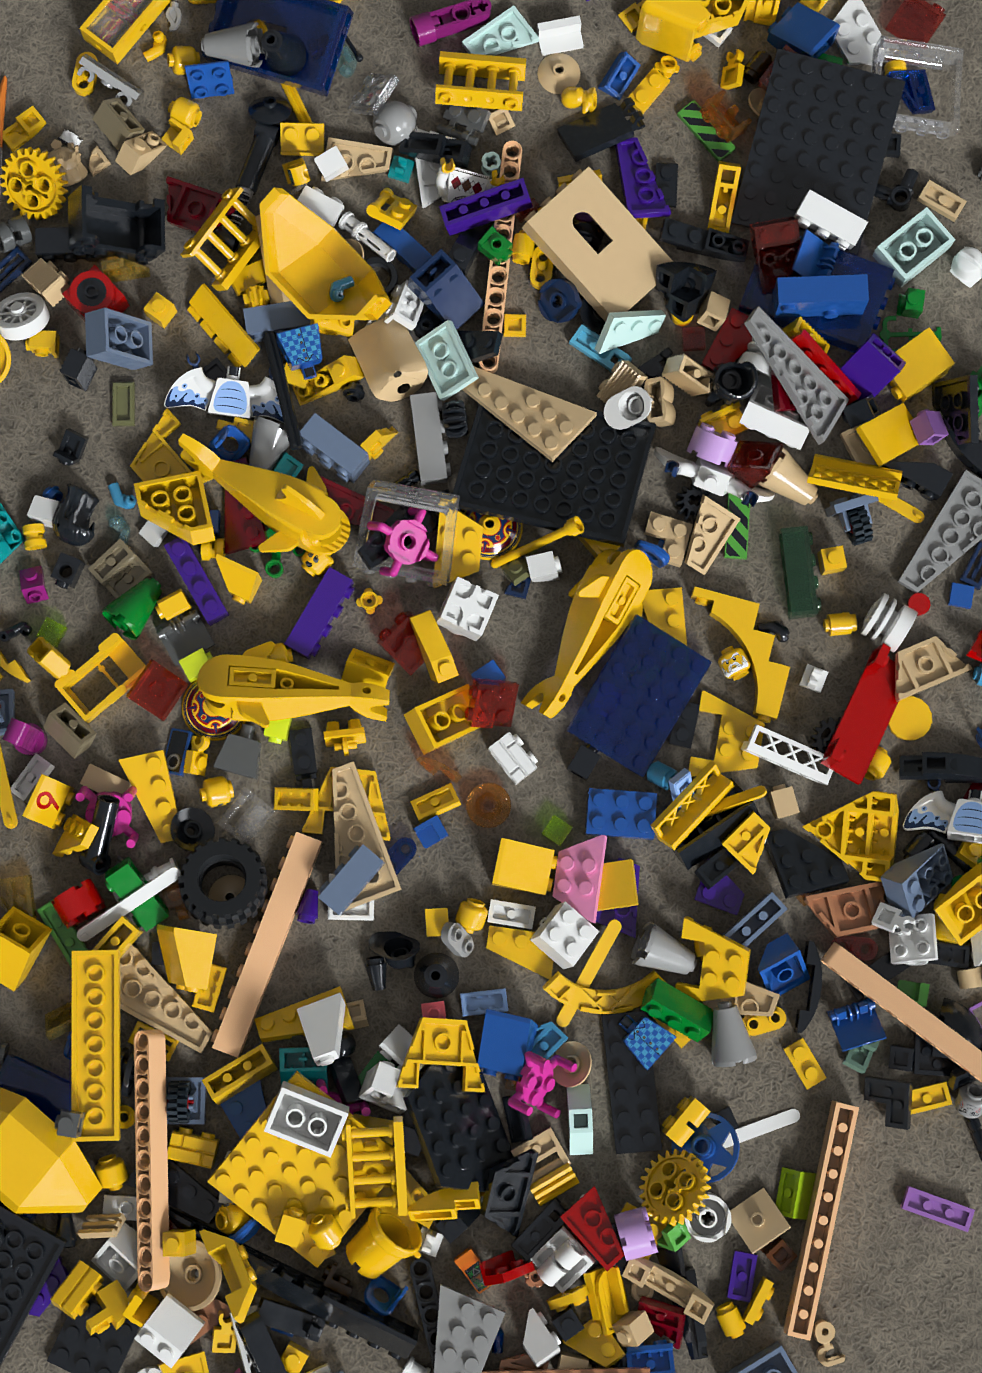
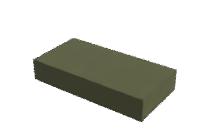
(123, 404)

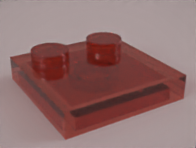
(157, 690)

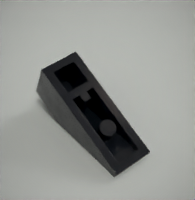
(466, 246)

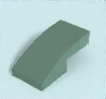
(859, 1057)

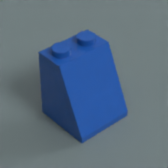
(803, 31)
(505, 1043)

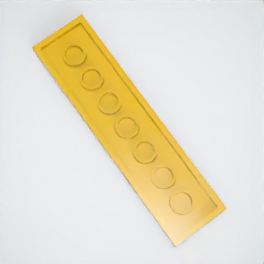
(96, 1043)

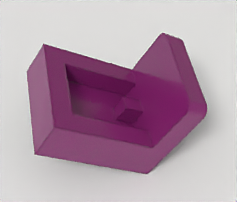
(33, 584)

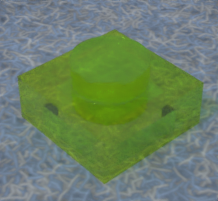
(52, 631)
(556, 830)

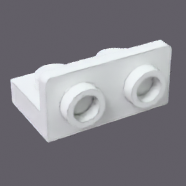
(405, 307)

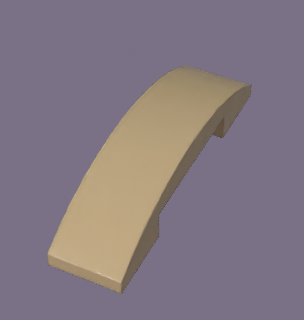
(670, 1285)

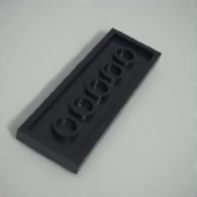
(631, 1091)

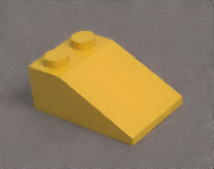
(440, 720)
(962, 906)

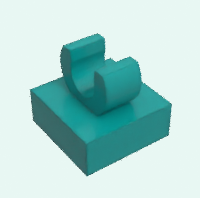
(401, 169)
(288, 465)

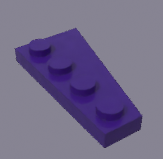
(638, 182)

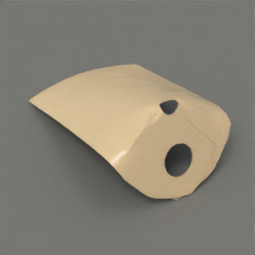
(382, 352)

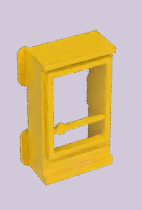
(125, 659)

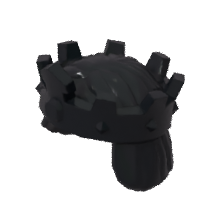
(734, 381)

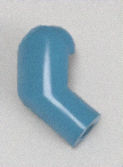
(338, 287)
(119, 499)

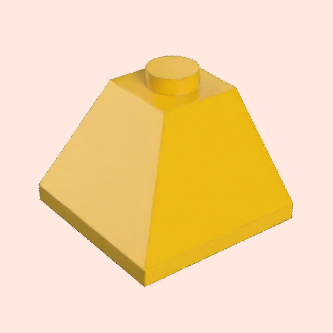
(240, 580)

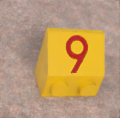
(49, 802)

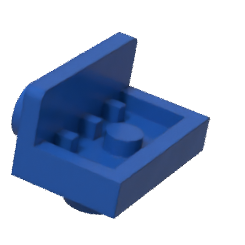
(656, 1356)

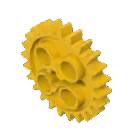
(34, 183)
(674, 1187)

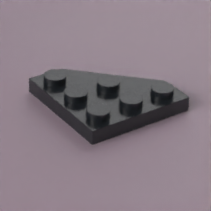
(959, 406)
(802, 865)

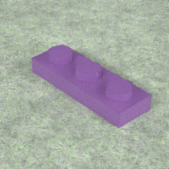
(937, 1208)

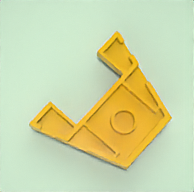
(156, 457)
(733, 731)
(315, 820)
(723, 964)
(441, 1043)

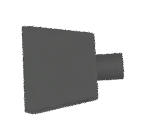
(240, 754)

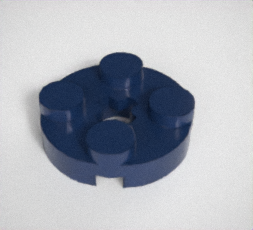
(570, 300)

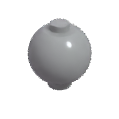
(394, 122)

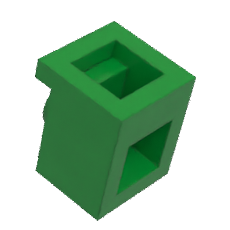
(499, 254)
(911, 303)

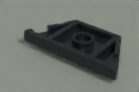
(508, 1191)

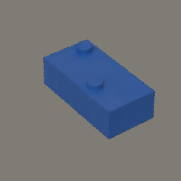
(820, 296)

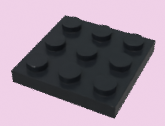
(96, 1353)

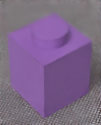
(929, 427)

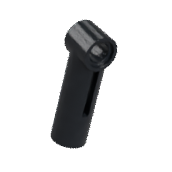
(96, 856)

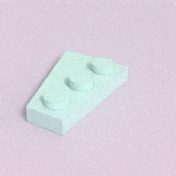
(501, 35)
(628, 327)

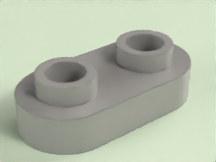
(457, 939)

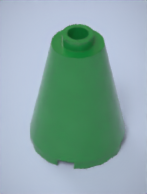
(133, 608)

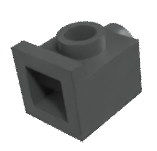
(69, 1123)

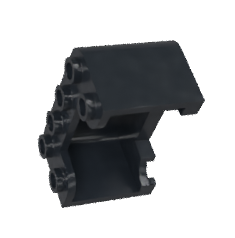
(115, 227)

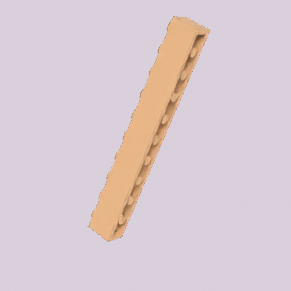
(267, 944)
(820, 1220)

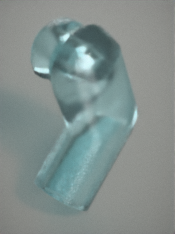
(350, 63)
(121, 528)

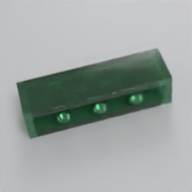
(798, 572)

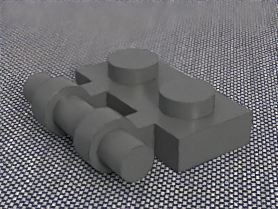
(470, 117)

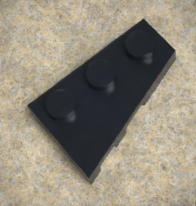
(481, 344)

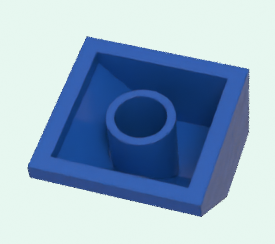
(782, 966)

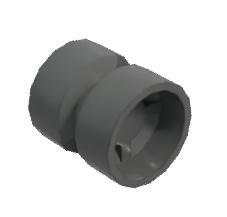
(13, 233)

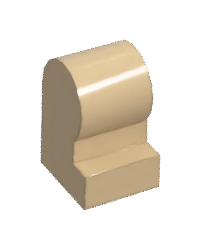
(970, 977)

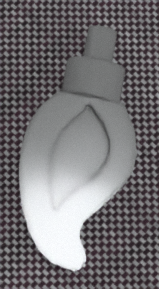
(173, 15)

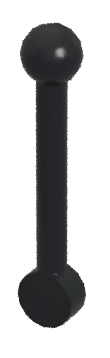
(359, 57)

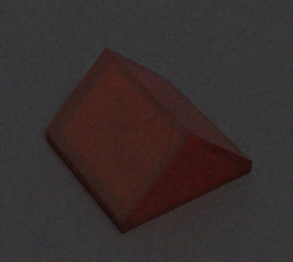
(753, 461)

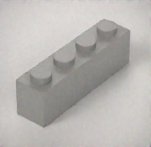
(428, 437)

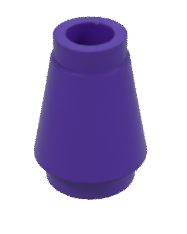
(308, 907)

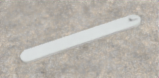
(128, 904)
(764, 1126)

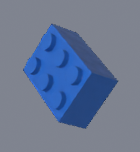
(620, 813)

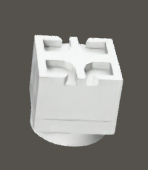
(466, 609)

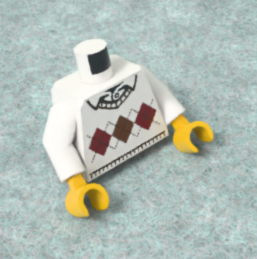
(459, 183)

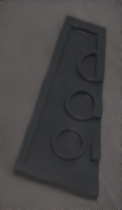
(373, 550)

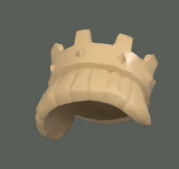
(70, 162)

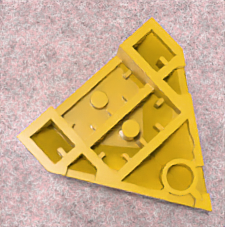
(862, 833)
(236, 1269)

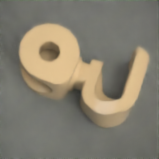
(824, 1333)

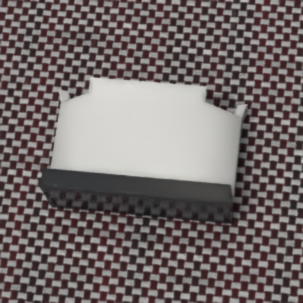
(67, 137)

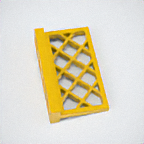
(855, 477)

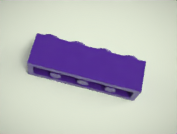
(486, 206)
(196, 580)
(319, 613)

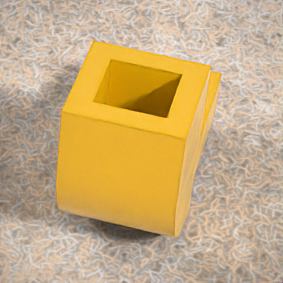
(113, 1302)

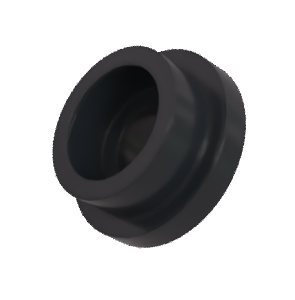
(354, 392)

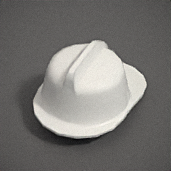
(967, 266)
(627, 408)

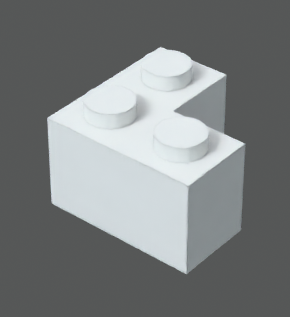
(381, 1089)

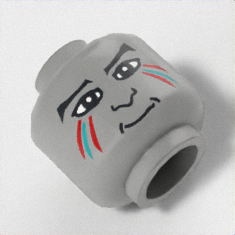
(969, 1101)

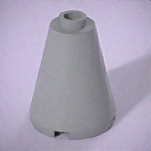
(235, 44)
(267, 443)
(662, 951)
(730, 1037)

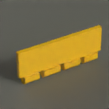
(221, 323)

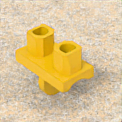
(344, 738)

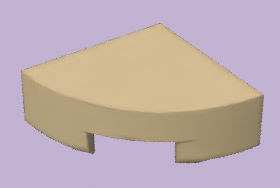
(97, 161)

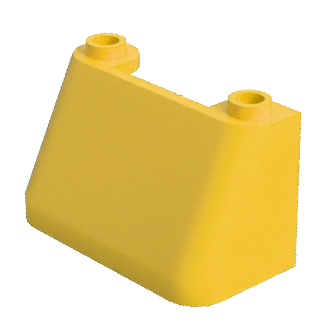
(671, 27)

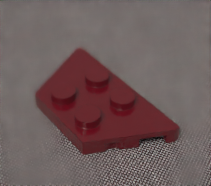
(191, 205)

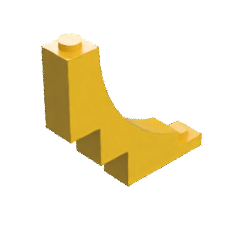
(739, 618)

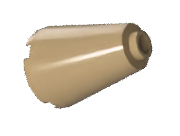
(790, 480)

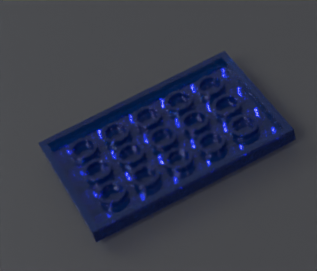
(639, 696)

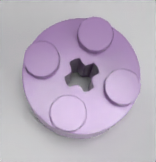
(712, 445)
(635, 1233)

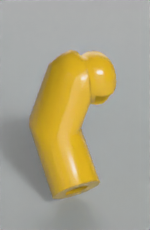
(158, 48)

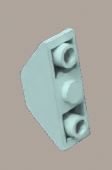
(580, 1120)

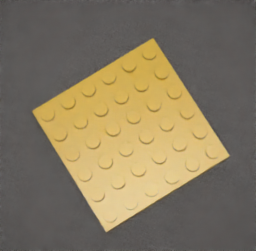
(273, 1173)

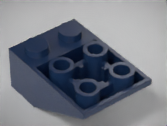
(445, 290)

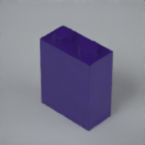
(872, 366)

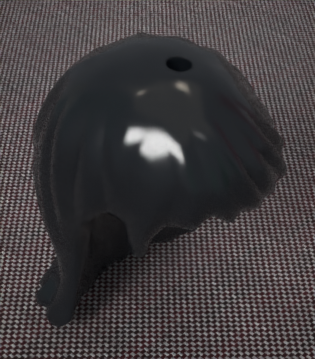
(74, 516)

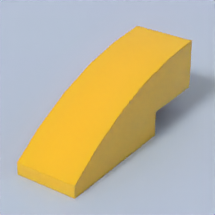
(445, 1204)

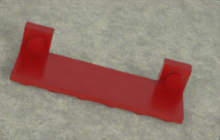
(864, 718)

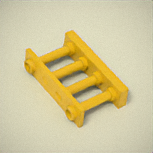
(480, 66)
(236, 260)
(396, 1177)

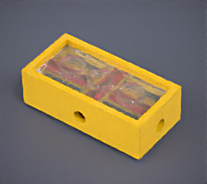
(120, 24)

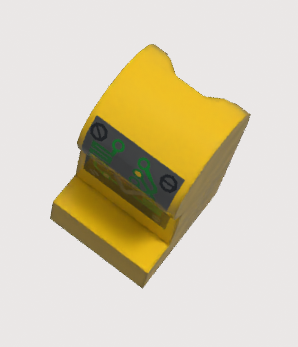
(296, 172)

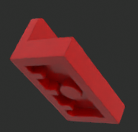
(504, 1268)

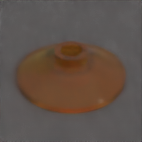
(488, 793)

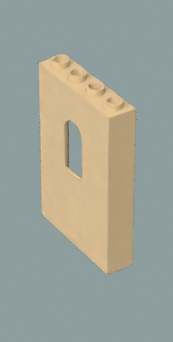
(617, 274)

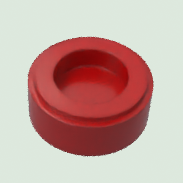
(919, 602)

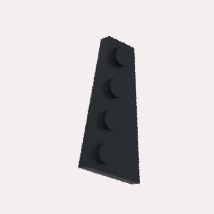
(186, 1193)

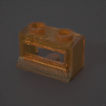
(723, 119)

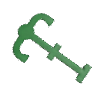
(886, 334)

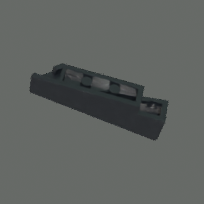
(694, 1331)

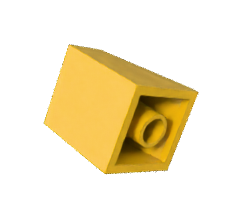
(924, 365)
(524, 867)
(20, 945)
(187, 956)

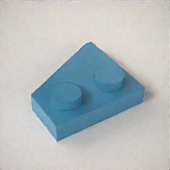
(548, 1040)

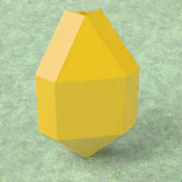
(308, 255)
(38, 1166)

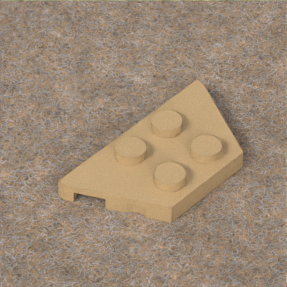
(925, 666)

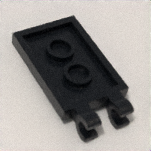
(601, 129)

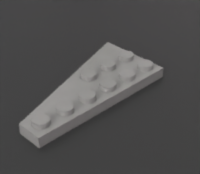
(807, 386)
(950, 535)
(464, 1332)

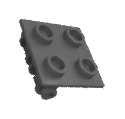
(184, 635)

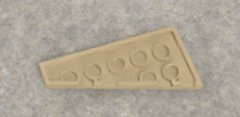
(535, 416)
(357, 826)
(155, 1002)

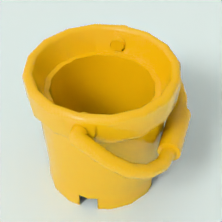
(384, 1241)

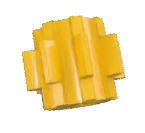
(255, 296)

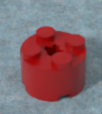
(78, 903)

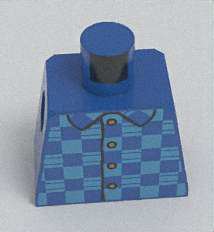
(301, 349)
(645, 1039)

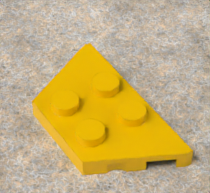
(465, 549)

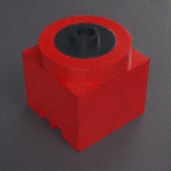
(94, 291)

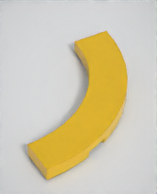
(596, 1000)

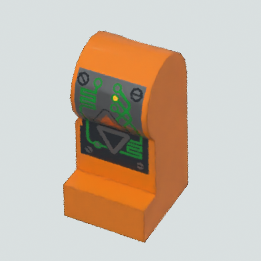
(469, 1264)

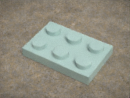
(446, 360)

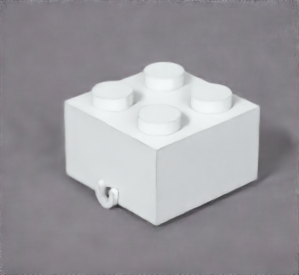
(564, 935)

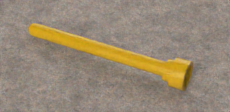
(572, 527)

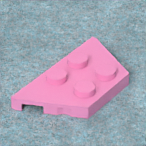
(580, 876)

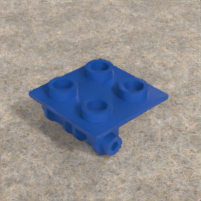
(209, 79)
(815, 256)
(856, 1024)

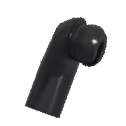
(775, 627)
(15, 630)

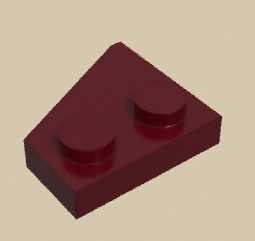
(665, 1319)

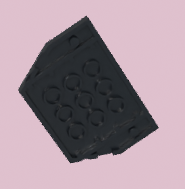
(456, 1128)

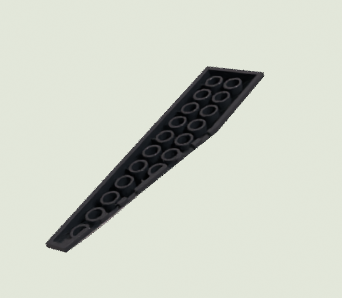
(322, 1301)

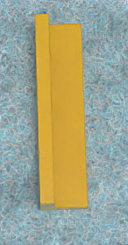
(693, 808)

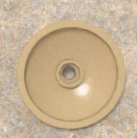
(186, 1287)

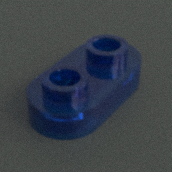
(398, 857)

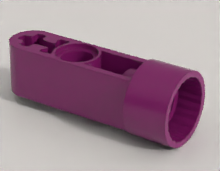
(427, 26)
(26, 737)

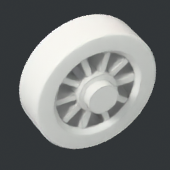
(22, 316)

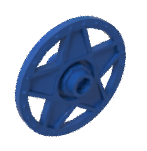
(709, 1146)

